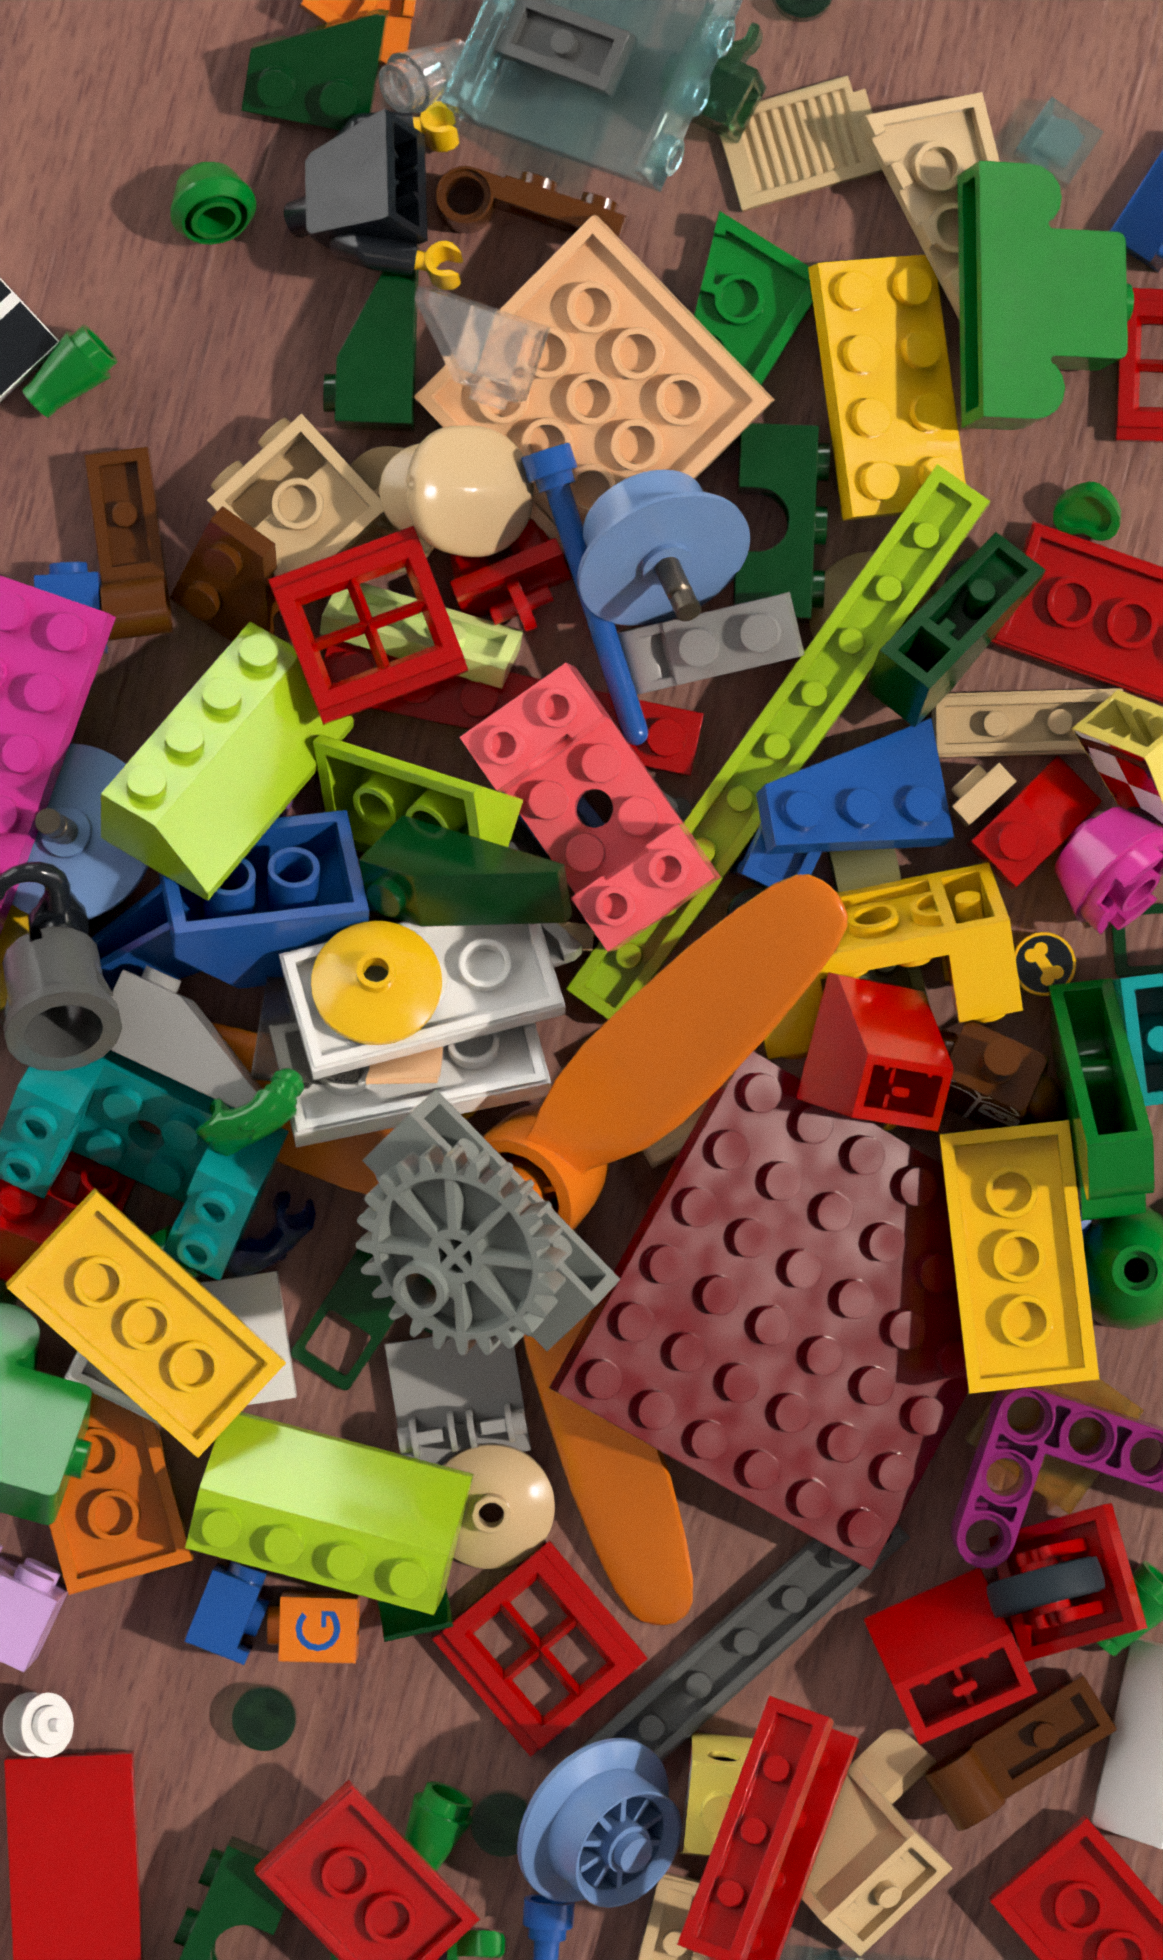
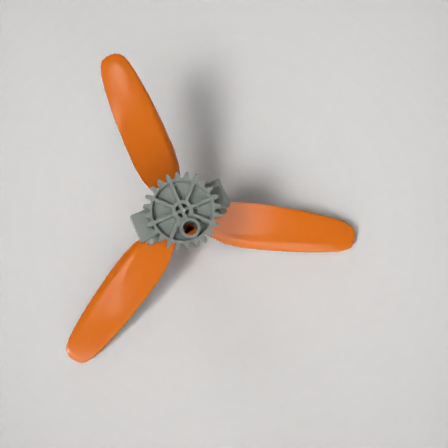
(501, 1208)

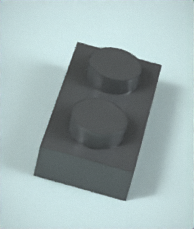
(566, 45)

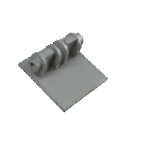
(455, 1399)

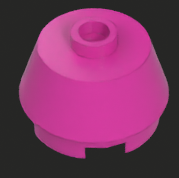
(1111, 868)

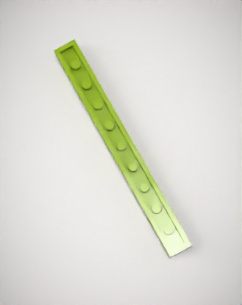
(798, 717)

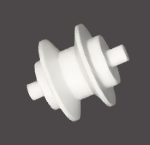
(38, 1724)

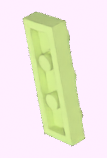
(485, 646)

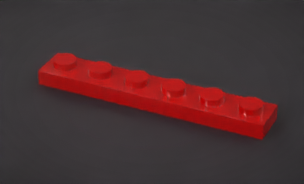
(466, 703)

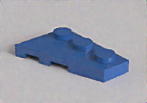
(861, 799)

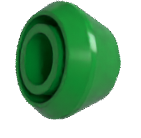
(211, 204)

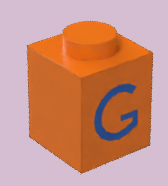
(315, 1626)

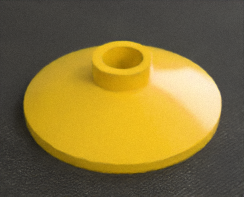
(383, 1009)

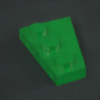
(752, 296)

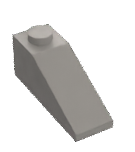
(177, 1038)

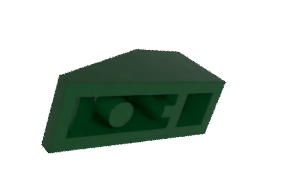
(378, 361)
(952, 629)
(460, 880)

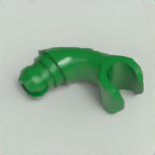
(268, 1111)

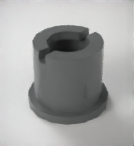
(58, 1001)

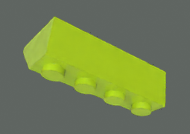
(219, 765)
(330, 1512)

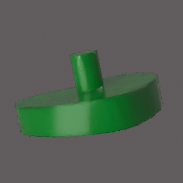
(1088, 510)

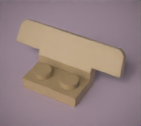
(871, 1857)

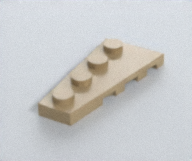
(921, 156)

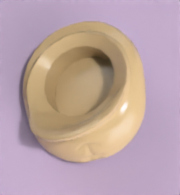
(459, 490)

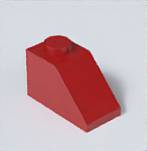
(1034, 823)

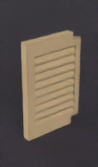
(801, 144)

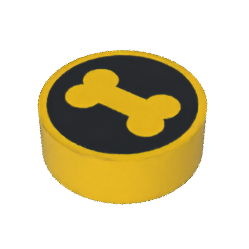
(1044, 961)

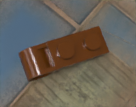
(528, 197)
(129, 543)
(1018, 1751)

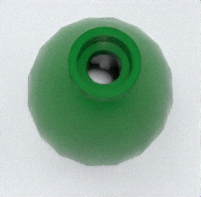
(1107, 1249)

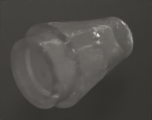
(419, 75)

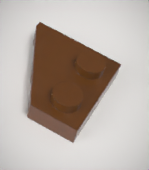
(229, 577)

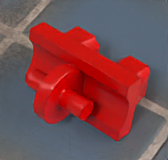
(512, 584)

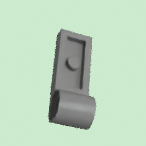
(712, 643)

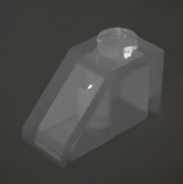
(483, 345)

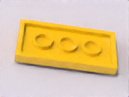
(884, 380)
(1019, 1257)
(145, 1323)

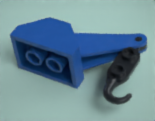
(282, 897)

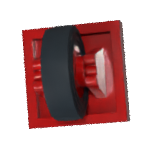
(1067, 1584)

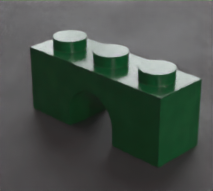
(785, 467)
(233, 1899)

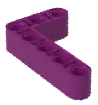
(1028, 1449)

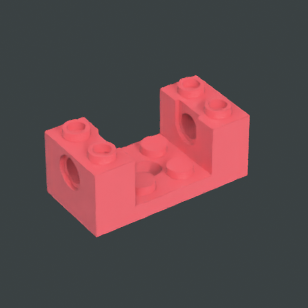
(553, 750)

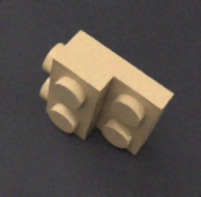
(298, 495)

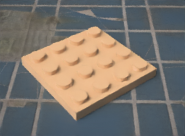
(618, 378)

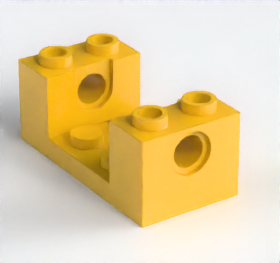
(908, 924)

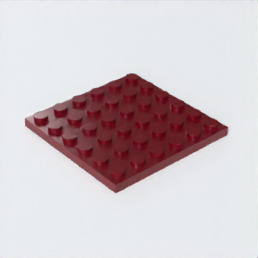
(786, 1314)

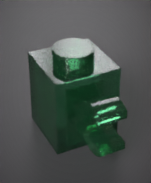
(734, 89)

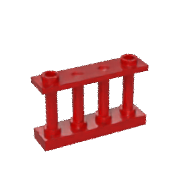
(769, 1835)

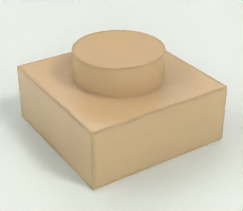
(979, 791)

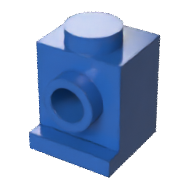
(229, 1610)

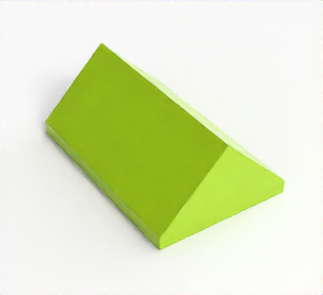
(383, 788)

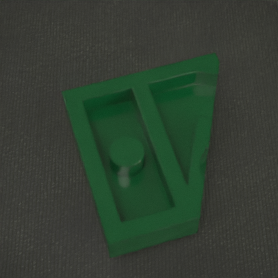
(317, 74)

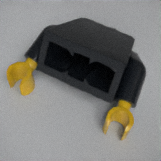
(371, 193)

